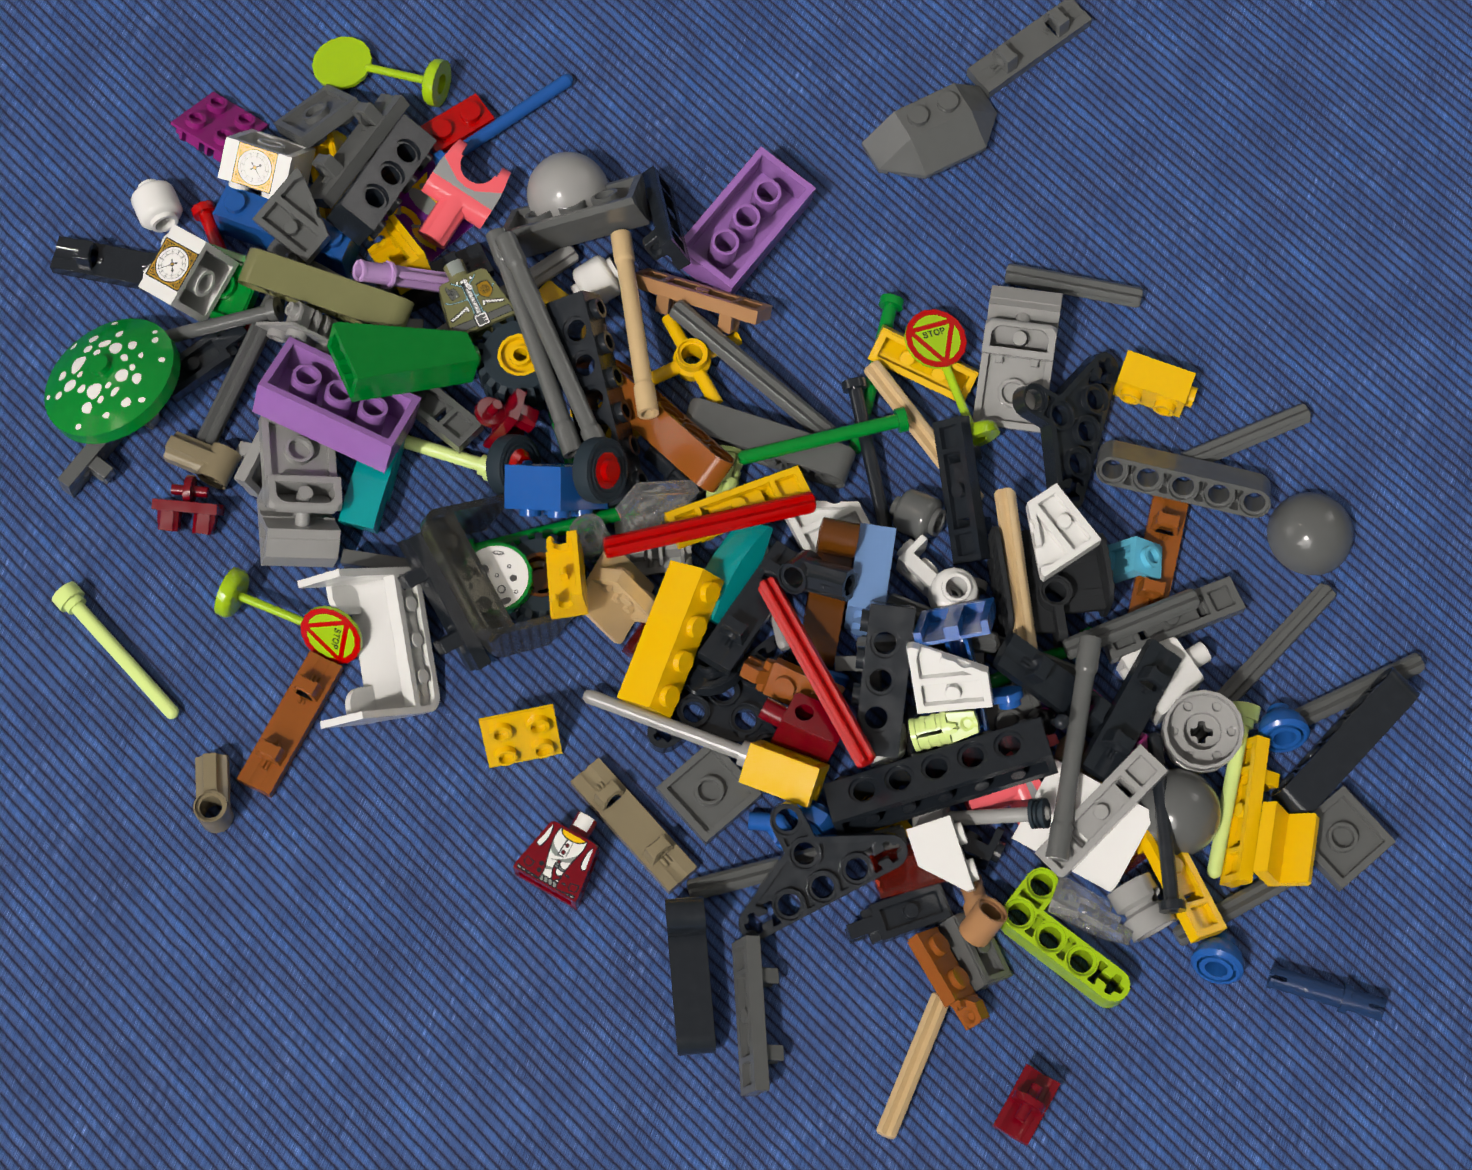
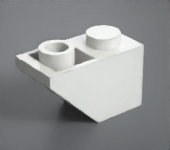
(940, 852)

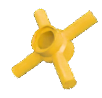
(690, 372)

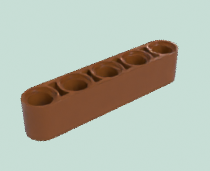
(678, 438)

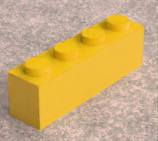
(671, 638)

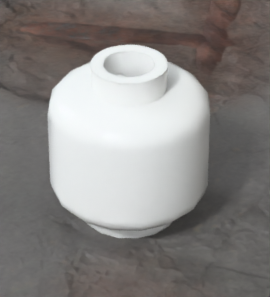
(156, 205)
(597, 277)
(949, 582)

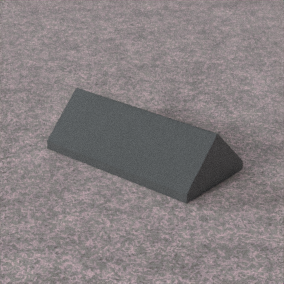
(618, 207)

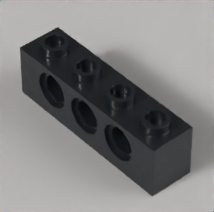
(382, 180)
(899, 621)

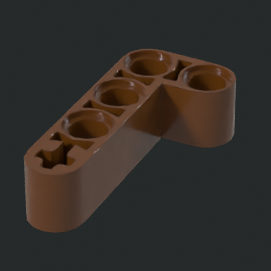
(824, 614)

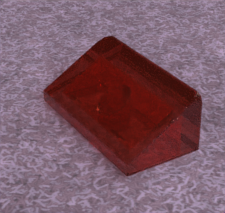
(904, 878)

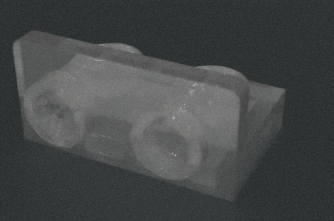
(648, 502)
(1087, 912)

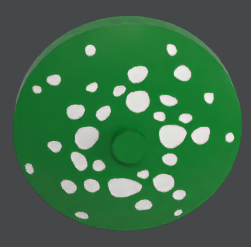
(112, 381)

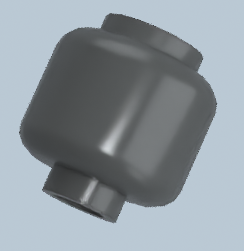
(918, 514)

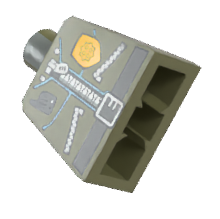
(472, 301)

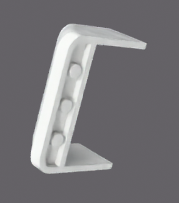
(396, 644)

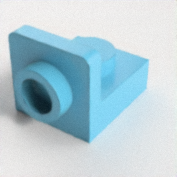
(1135, 558)

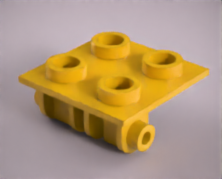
(520, 736)

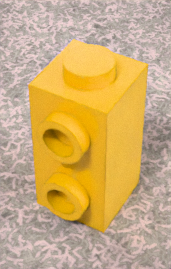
(1155, 385)

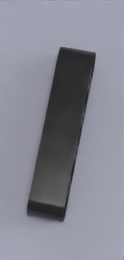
(1346, 743)

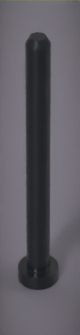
(855, 388)
(1171, 902)

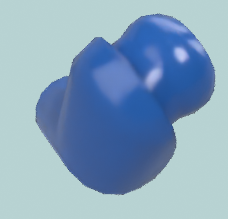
(761, 822)

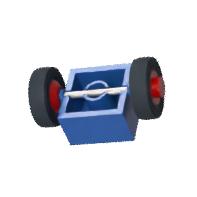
(556, 488)

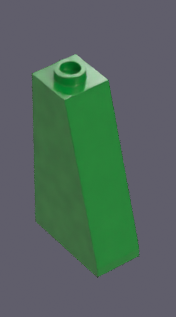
(400, 360)

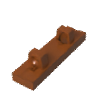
(1169, 516)
(290, 724)

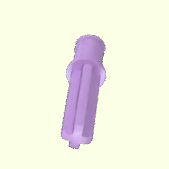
(390, 275)

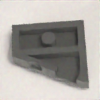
(294, 218)

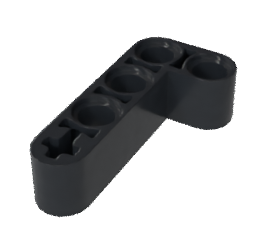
(690, 975)

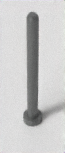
(271, 310)

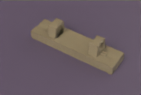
(634, 826)

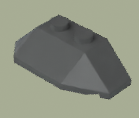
(933, 132)

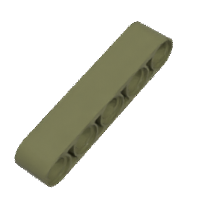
(323, 290)

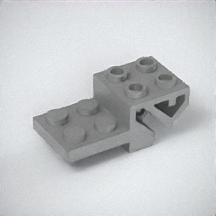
(1016, 352)
(297, 499)

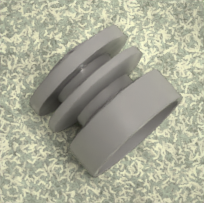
(1217, 716)

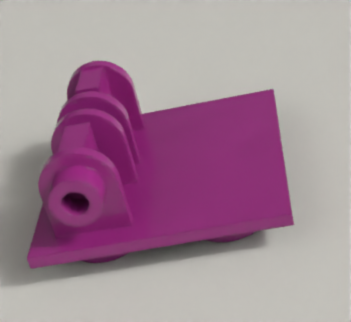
(211, 122)

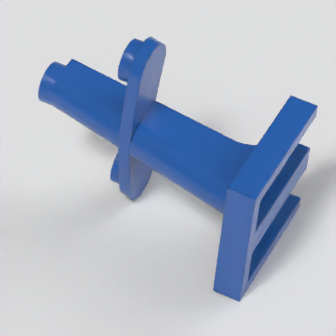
(955, 627)

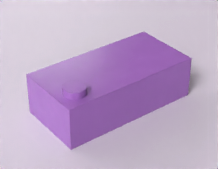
(746, 222)
(309, 397)

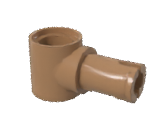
(983, 916)

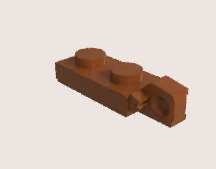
(778, 679)
(947, 977)

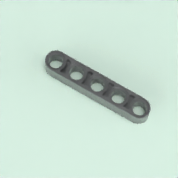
(734, 428)
(1196, 491)

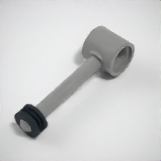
(1037, 814)

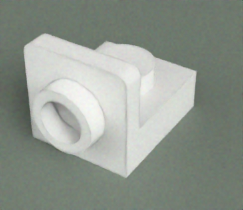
(916, 570)

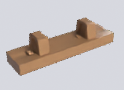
(729, 306)

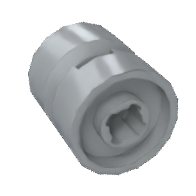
(1140, 905)

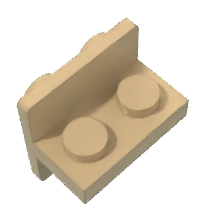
(618, 596)

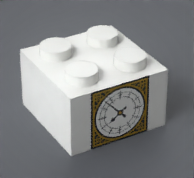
(262, 161)
(188, 274)

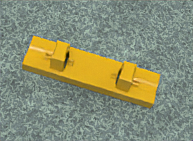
(767, 488)
(1245, 822)
(1201, 914)

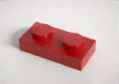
(458, 123)

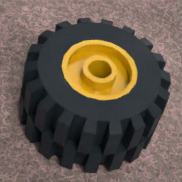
(508, 366)

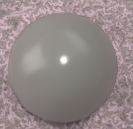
(564, 182)

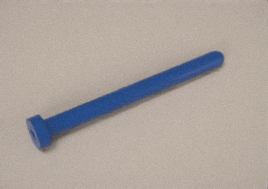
(513, 115)

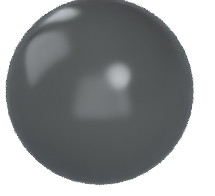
(1310, 533)
(1191, 810)

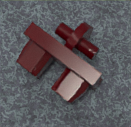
(506, 418)
(170, 511)
(1026, 1105)

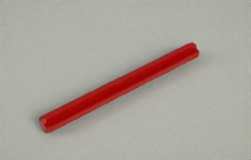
(709, 524)
(817, 672)

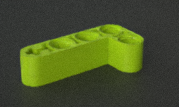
(1068, 943)

